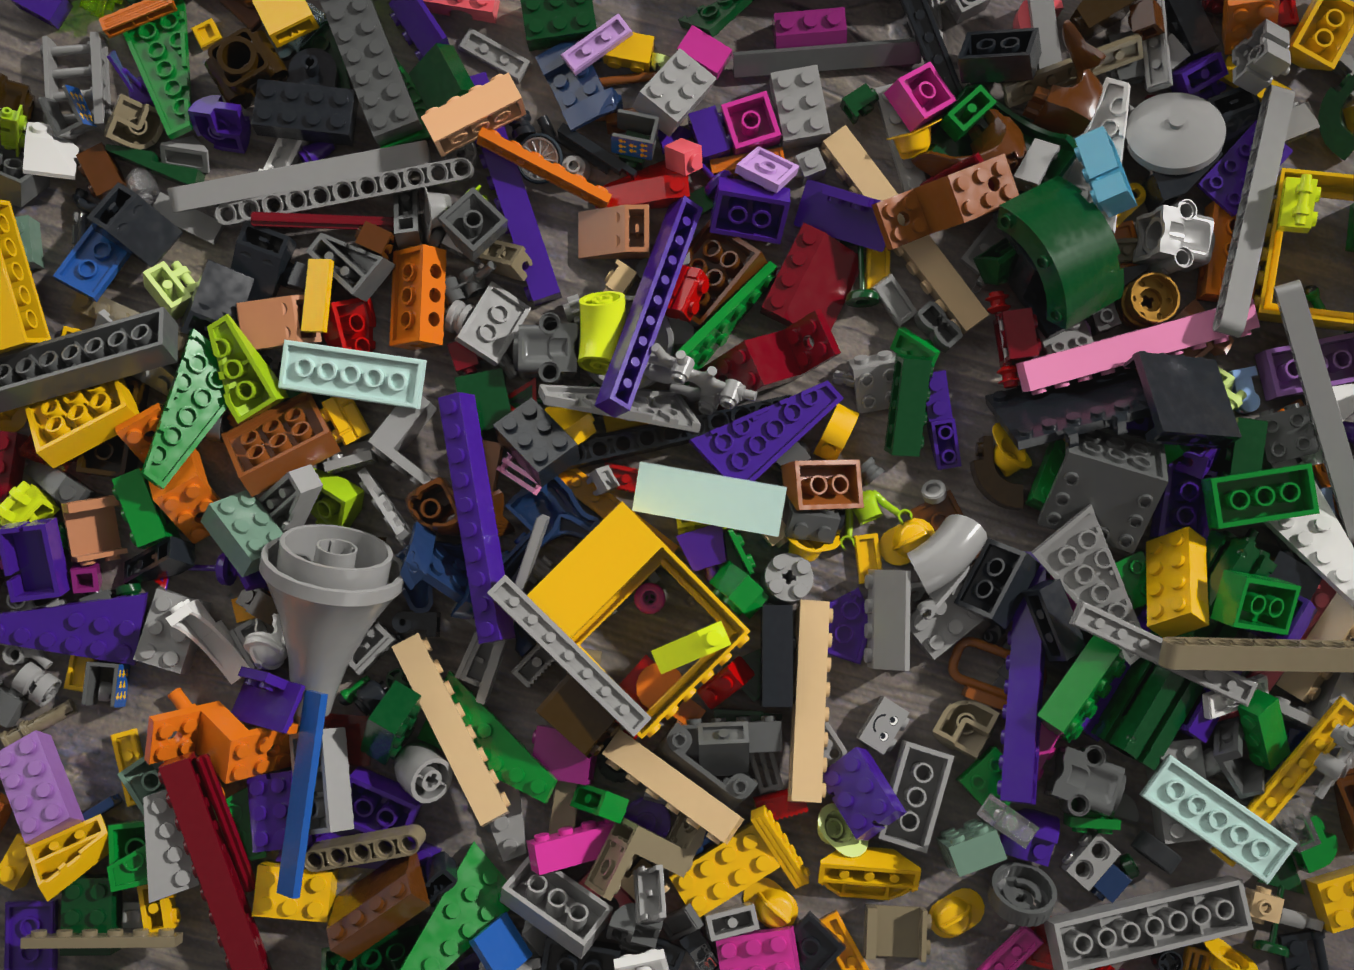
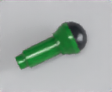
(1313, 295)
(347, 695)

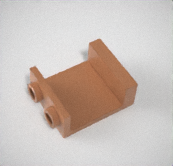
(92, 529)

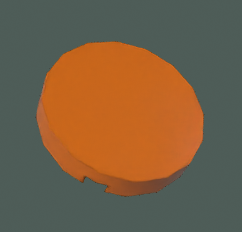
(653, 685)

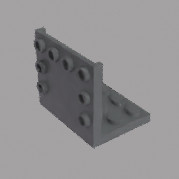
(1116, 476)

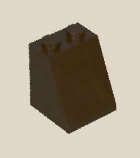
(1097, 15)
(578, 717)

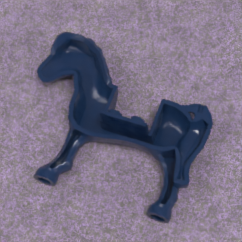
(566, 519)

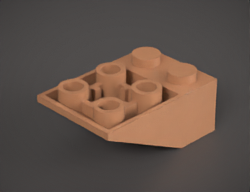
(614, 232)
(274, 320)

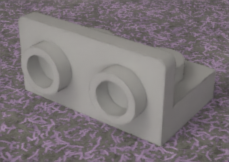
(351, 457)

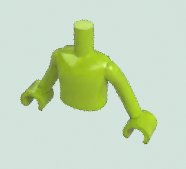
(869, 513)

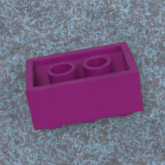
(809, 28)

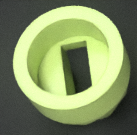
(658, 60)

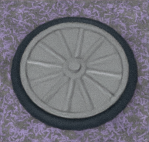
(547, 148)

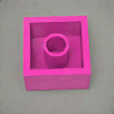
(920, 96)
(751, 123)

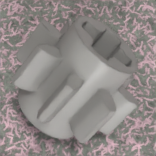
(572, 309)
(540, 569)

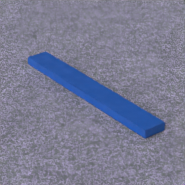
(302, 794)

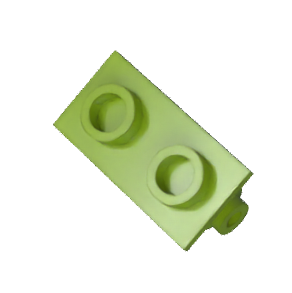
(12, 129)

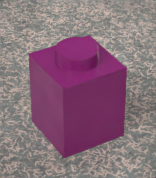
(86, 578)

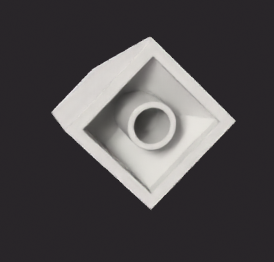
(48, 154)

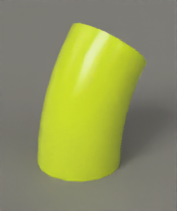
(600, 329)

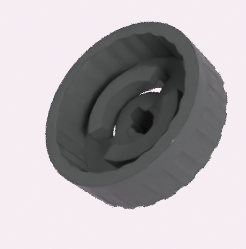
(1016, 904)

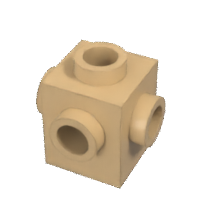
(1264, 905)

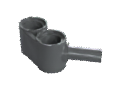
(469, 285)

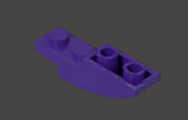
(941, 424)

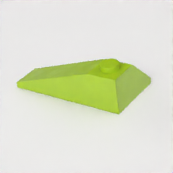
(246, 377)
(337, 501)

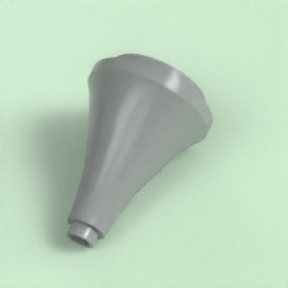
(327, 596)

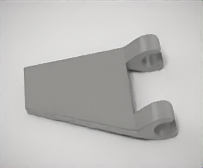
(938, 596)

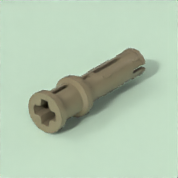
(39, 723)

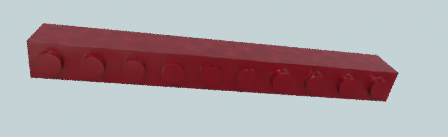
(213, 864)

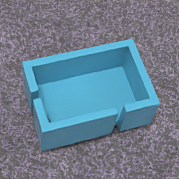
(1104, 172)

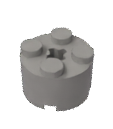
(798, 572)

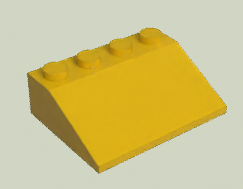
(79, 420)

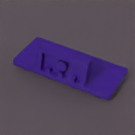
(1227, 177)
(840, 214)
(267, 700)

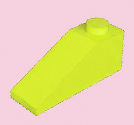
(691, 647)

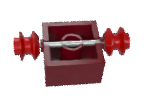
(1014, 337)

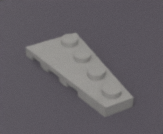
(385, 505)

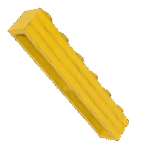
(780, 847)

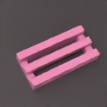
(508, 462)

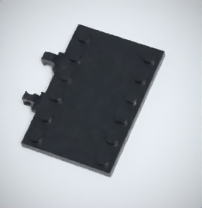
(1070, 409)

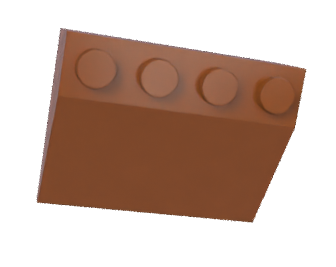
(279, 442)

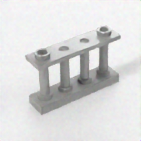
(97, 70)

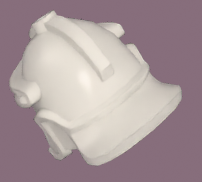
(266, 649)

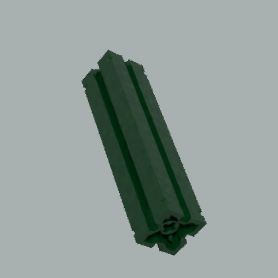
(1155, 701)

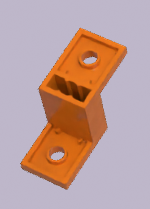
(187, 490)
(216, 731)

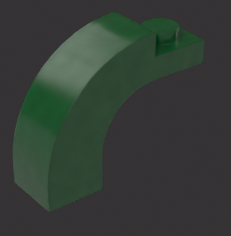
(1332, 128)

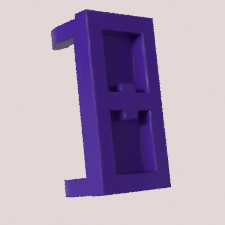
(1198, 462)

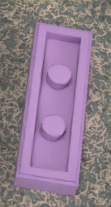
(596, 44)

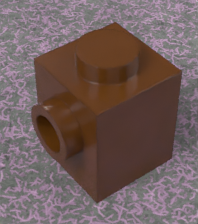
(1146, 19)

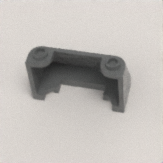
(672, 751)

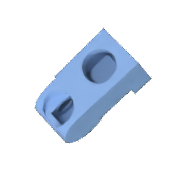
(1244, 382)

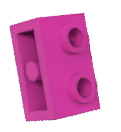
(706, 51)

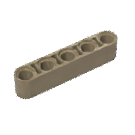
(371, 840)

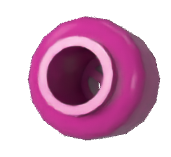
(647, 589)

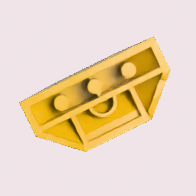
(873, 875)

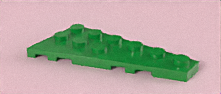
(163, 62)
(718, 328)
(459, 914)

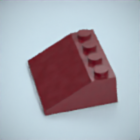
(812, 277)

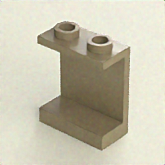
(896, 931)

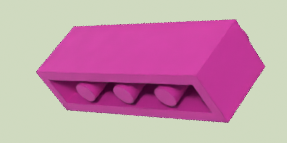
(568, 846)

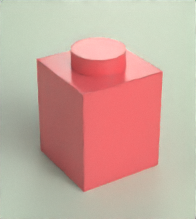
(683, 156)

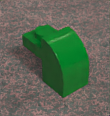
(1319, 855)

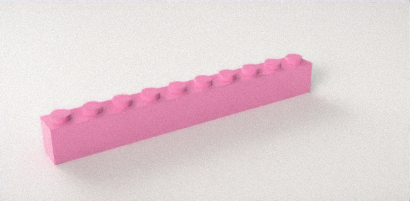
(1113, 352)

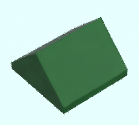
(125, 839)

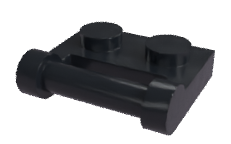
(1299, 954)

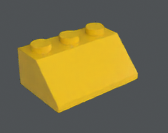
(1322, 34)

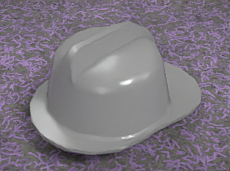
(434, 207)

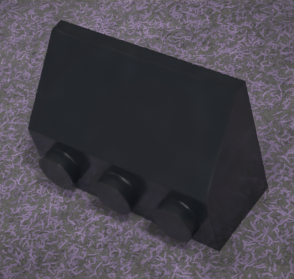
(997, 583)

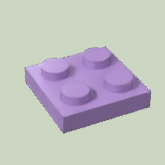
(766, 169)

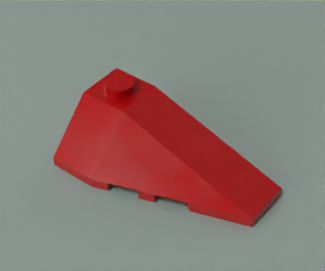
(651, 186)
(351, 325)

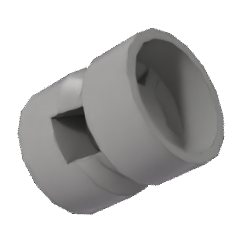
(36, 683)

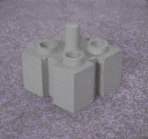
(1261, 57)

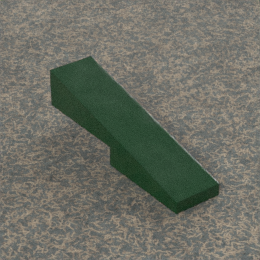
(149, 160)

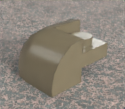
(133, 124)
(966, 727)

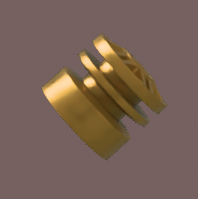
(1157, 293)

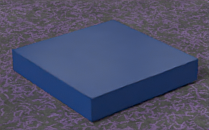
(501, 945)

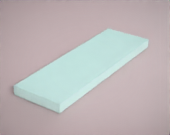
(352, 374)
(709, 499)
(1218, 819)

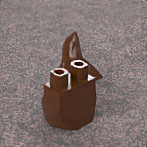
(1069, 108)
(998, 138)
(436, 509)

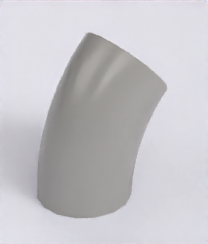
(947, 551)
(422, 771)

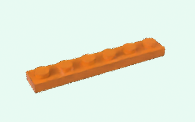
(539, 166)

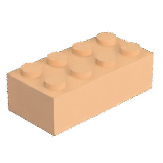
(464, 116)

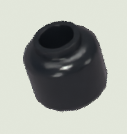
(369, 696)

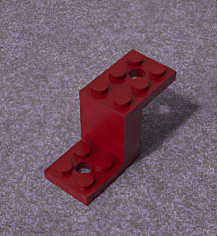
(778, 356)

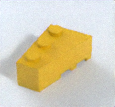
(68, 855)

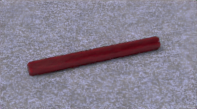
(318, 221)
(226, 822)

